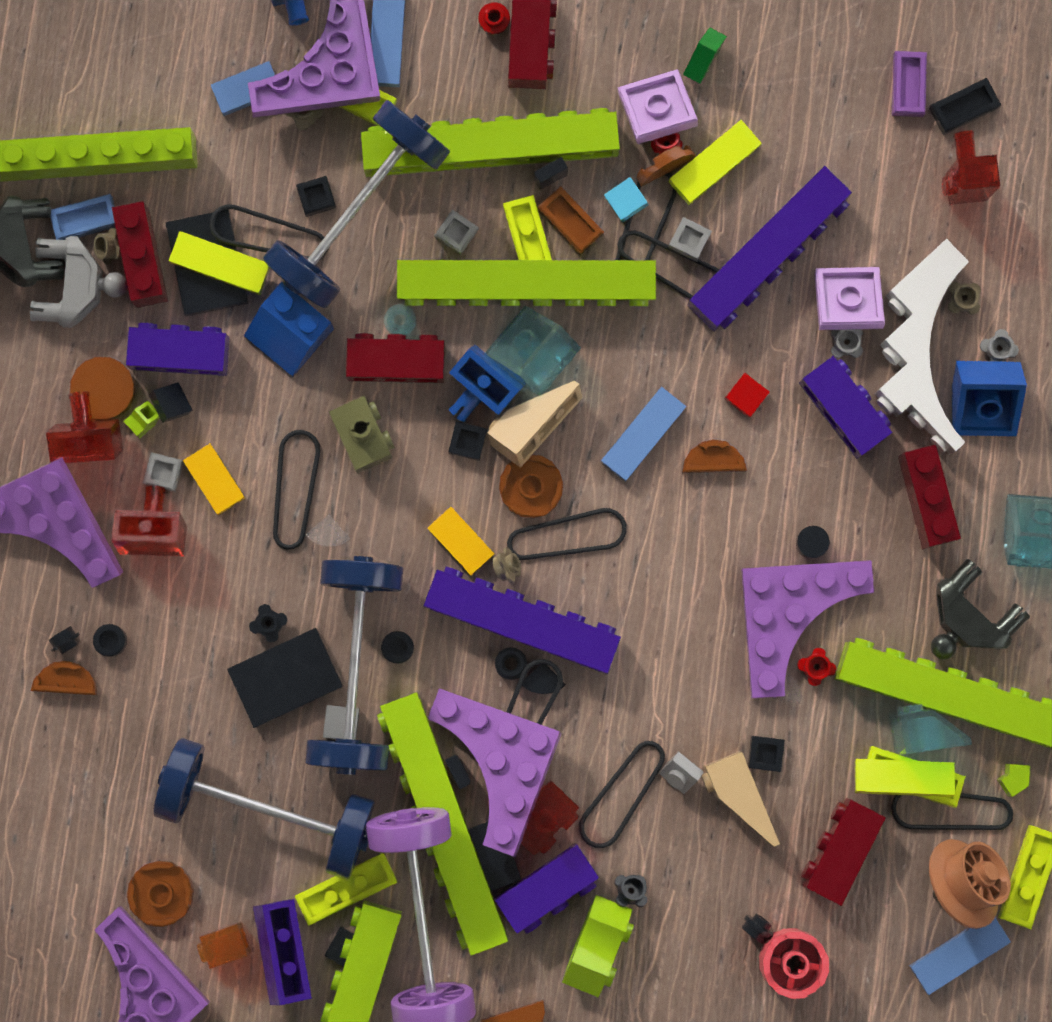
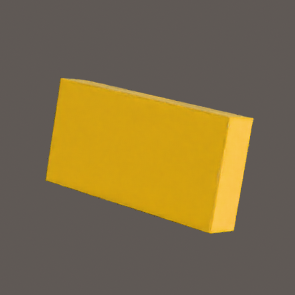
(214, 479)
(461, 541)

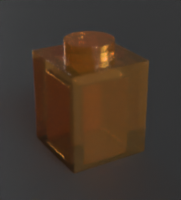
(223, 945)

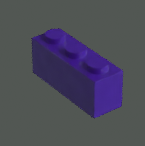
(178, 350)
(846, 406)
(547, 889)
(282, 952)

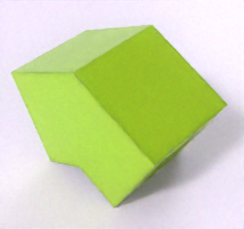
(142, 419)
(1015, 779)

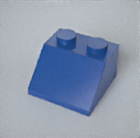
(288, 329)
(987, 398)

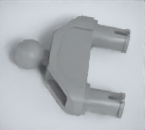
(81, 283)

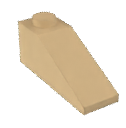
(530, 423)
(736, 789)

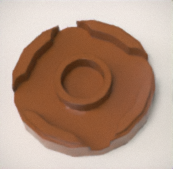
(109, 386)
(532, 488)
(160, 893)

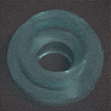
(404, 329)

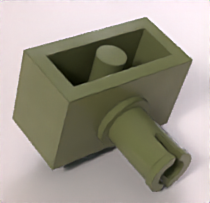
(361, 434)

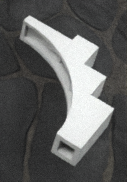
(909, 346)

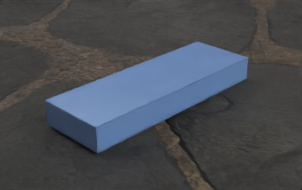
(387, 40)
(643, 434)
(958, 955)

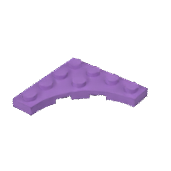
(333, 72)
(53, 510)
(782, 604)
(511, 756)
(150, 981)

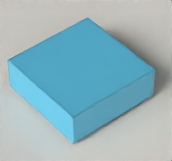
(626, 199)

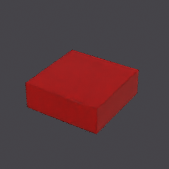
(747, 395)

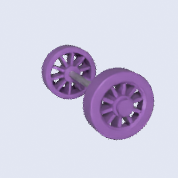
(408, 832)

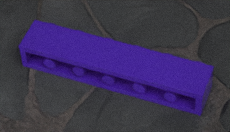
(769, 248)
(522, 621)

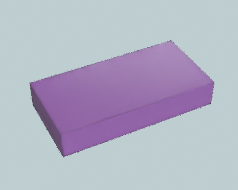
(909, 83)

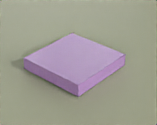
(657, 106)
(849, 298)

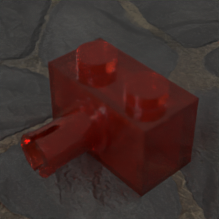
(971, 176)
(84, 437)
(149, 530)
(549, 814)

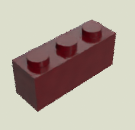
(530, 43)
(139, 254)
(395, 359)
(929, 497)
(842, 850)

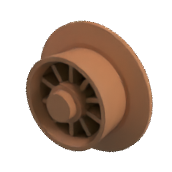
(969, 881)

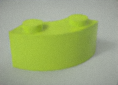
(597, 946)

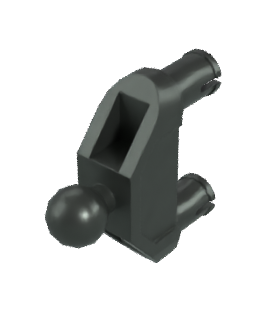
(14, 246)
(967, 623)

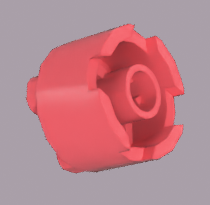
(806, 977)

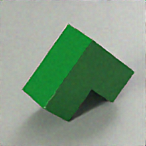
(704, 55)

